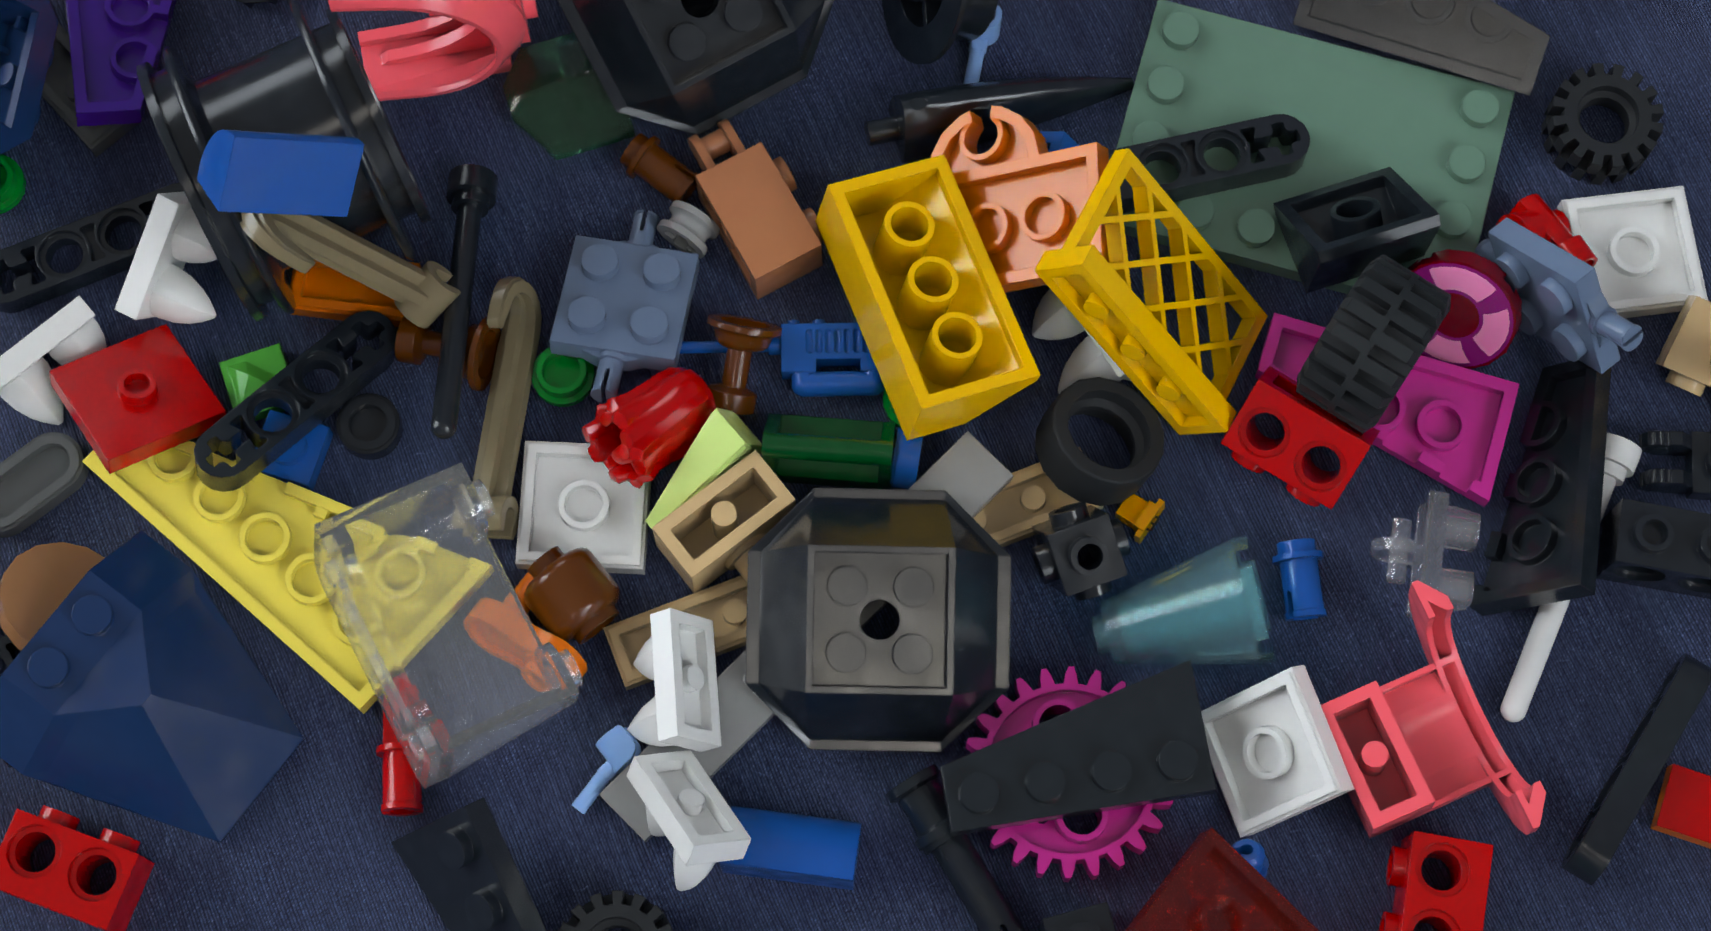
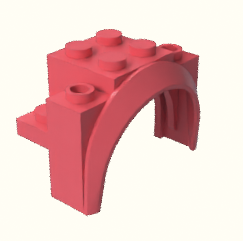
(443, 52)

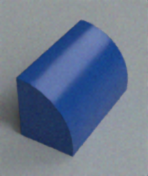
(280, 172)
(797, 848)

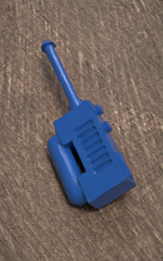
(808, 348)

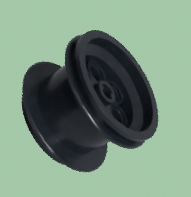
(293, 88)

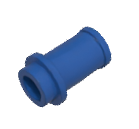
(1300, 579)

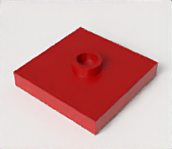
(137, 398)

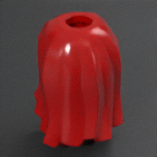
(649, 425)

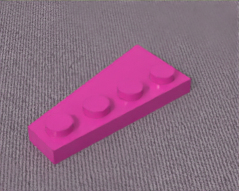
(1439, 421)

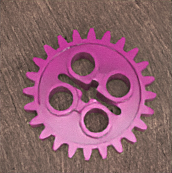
(1053, 840)

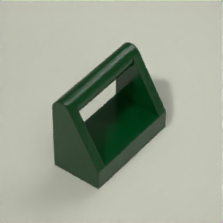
(829, 451)

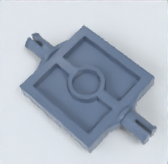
(1559, 297)
(624, 304)

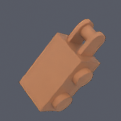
(756, 210)

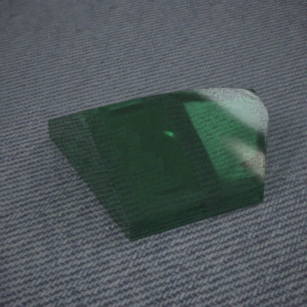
(562, 100)

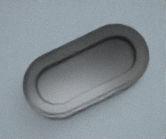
(39, 480)

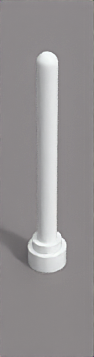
(1620, 463)

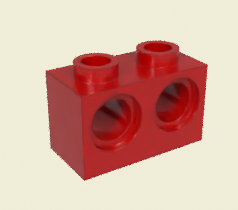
(1304, 428)
(66, 881)
(1454, 909)

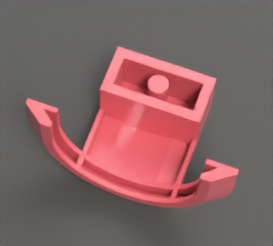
(1425, 736)

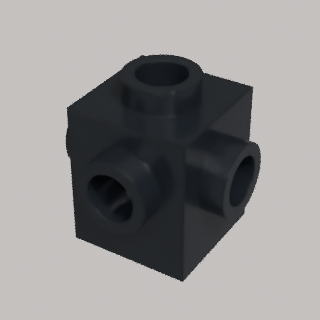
(1065, 535)

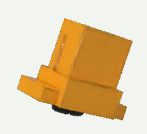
(1140, 515)

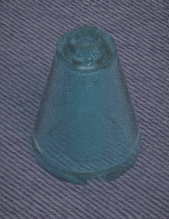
(1194, 611)

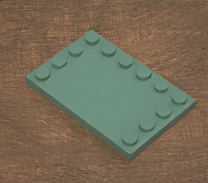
(1359, 117)

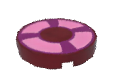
(1481, 312)

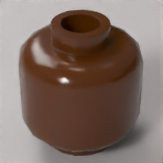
(572, 594)

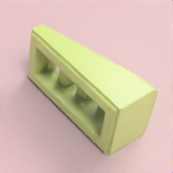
(716, 449)

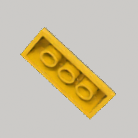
(925, 295)

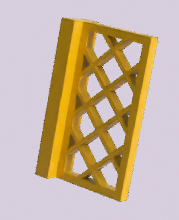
(1137, 332)

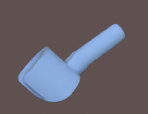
(978, 48)
(618, 749)

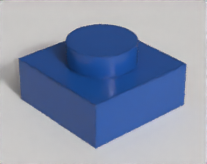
(304, 459)

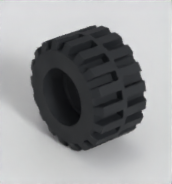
(1372, 343)

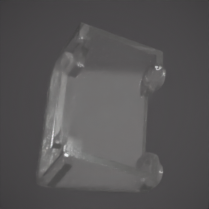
(439, 623)

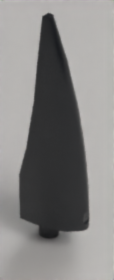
(922, 116)

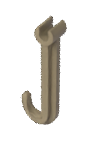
(301, 239)
(518, 312)

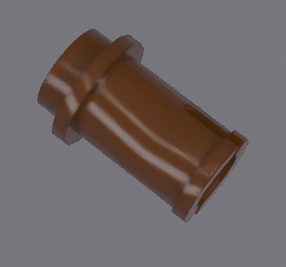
(658, 168)

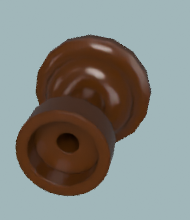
(741, 337)
(415, 343)

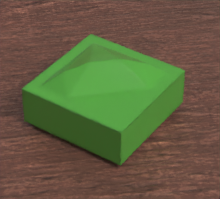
(251, 371)

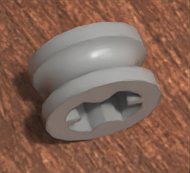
(688, 228)

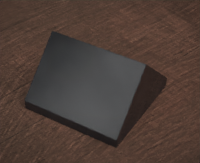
(1353, 222)

